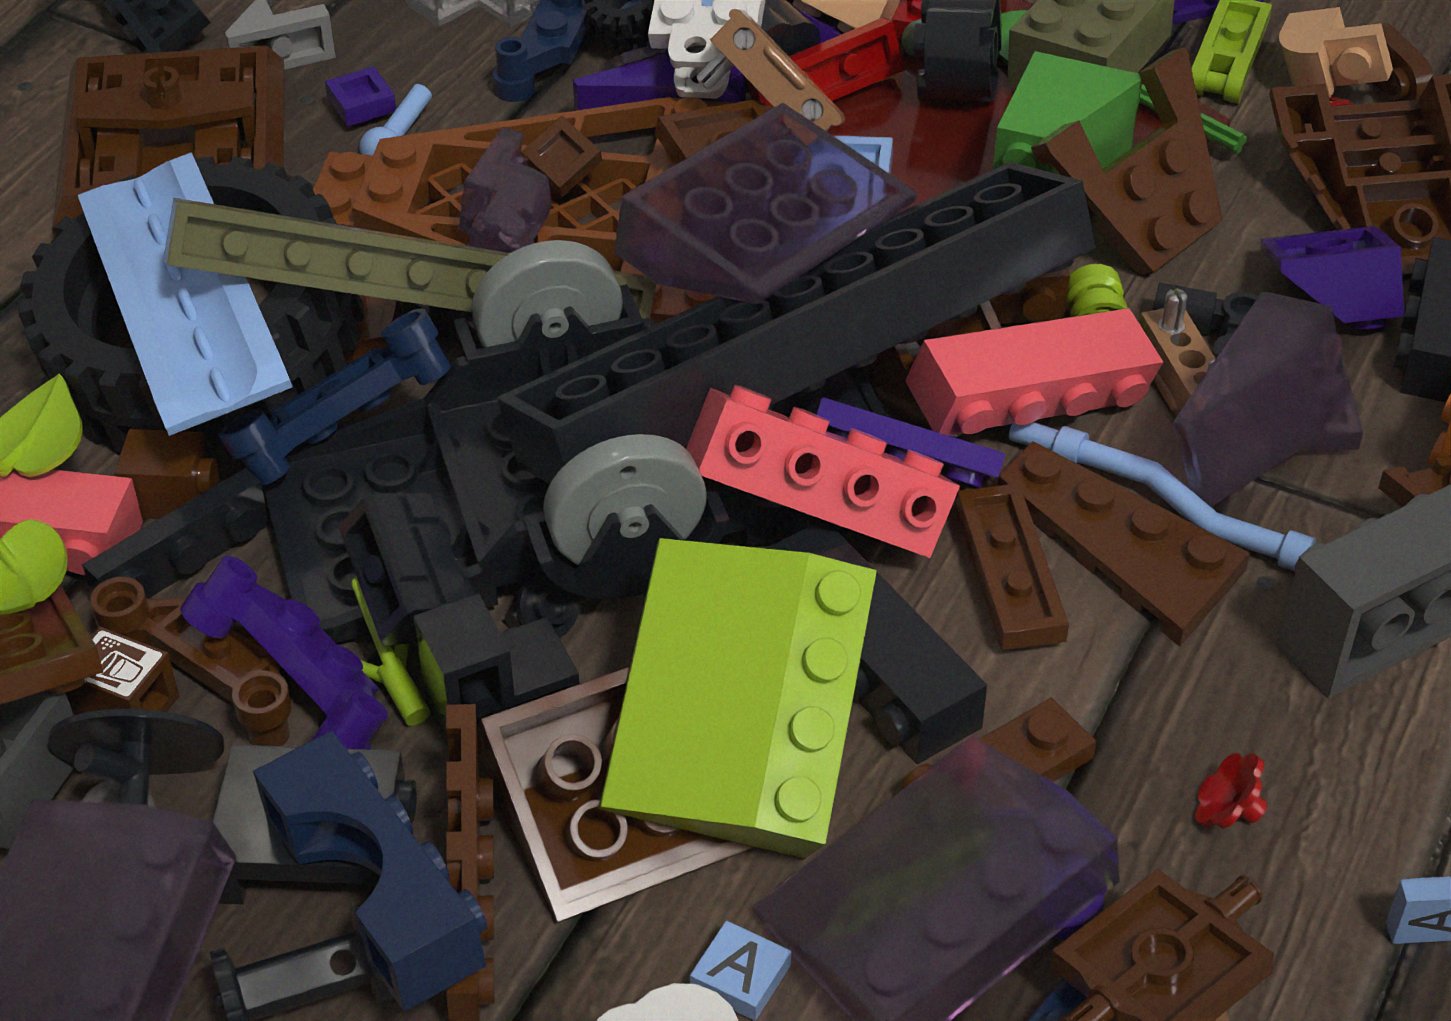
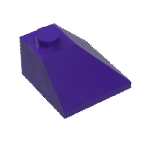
(1345, 269)

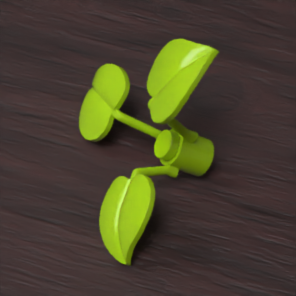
(34, 440)

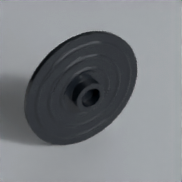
(133, 745)

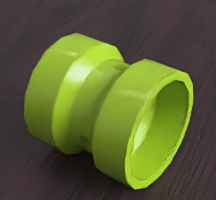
(1094, 290)

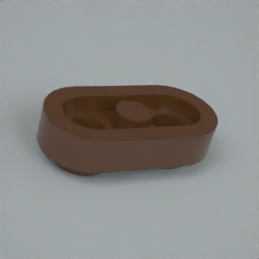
(1410, 68)

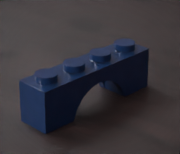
(414, 922)

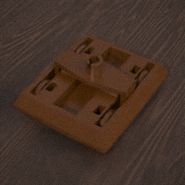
(163, 105)

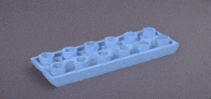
(190, 327)

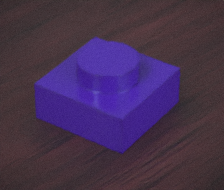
(360, 96)

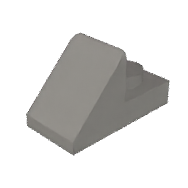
(296, 35)

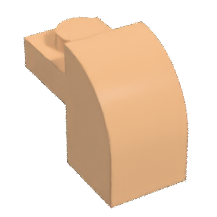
(1327, 53)

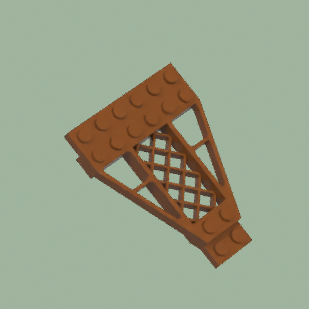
(395, 184)

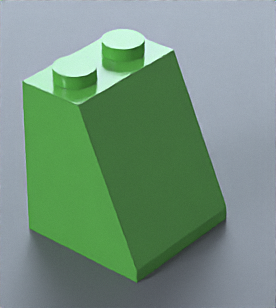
(1062, 92)

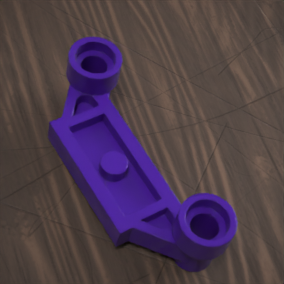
(297, 642)

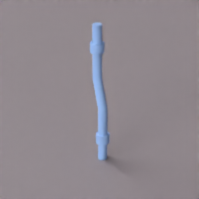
(1078, 448)

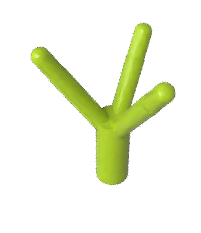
(393, 671)

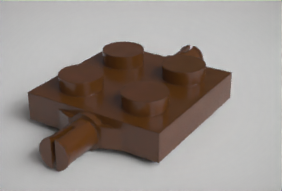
(1164, 954)

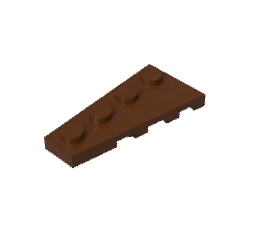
(1143, 548)

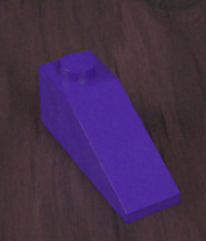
(643, 81)

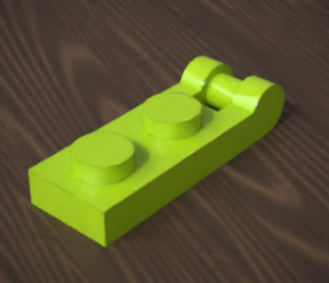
(1230, 48)

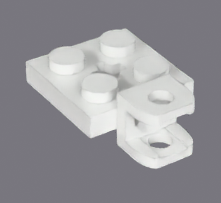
(686, 32)

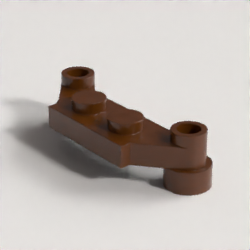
(229, 665)

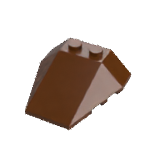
(1375, 161)

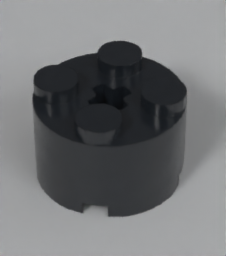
(958, 50)

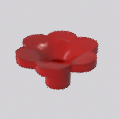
(1232, 792)

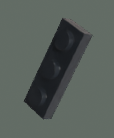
(185, 537)

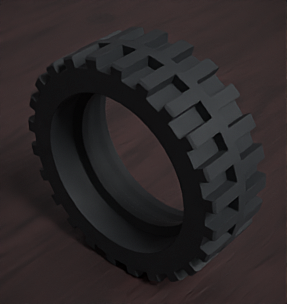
(74, 308)

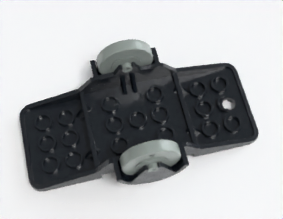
(586, 529)

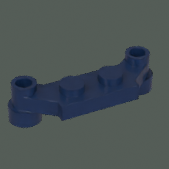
(548, 40)
(315, 412)

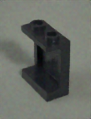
(258, 846)

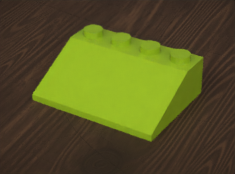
(740, 694)

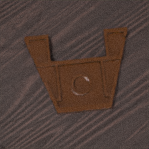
(1161, 189)

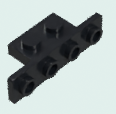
(158, 23)

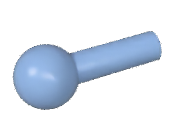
(399, 121)

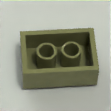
(1091, 31)

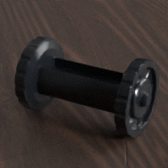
(292, 978)

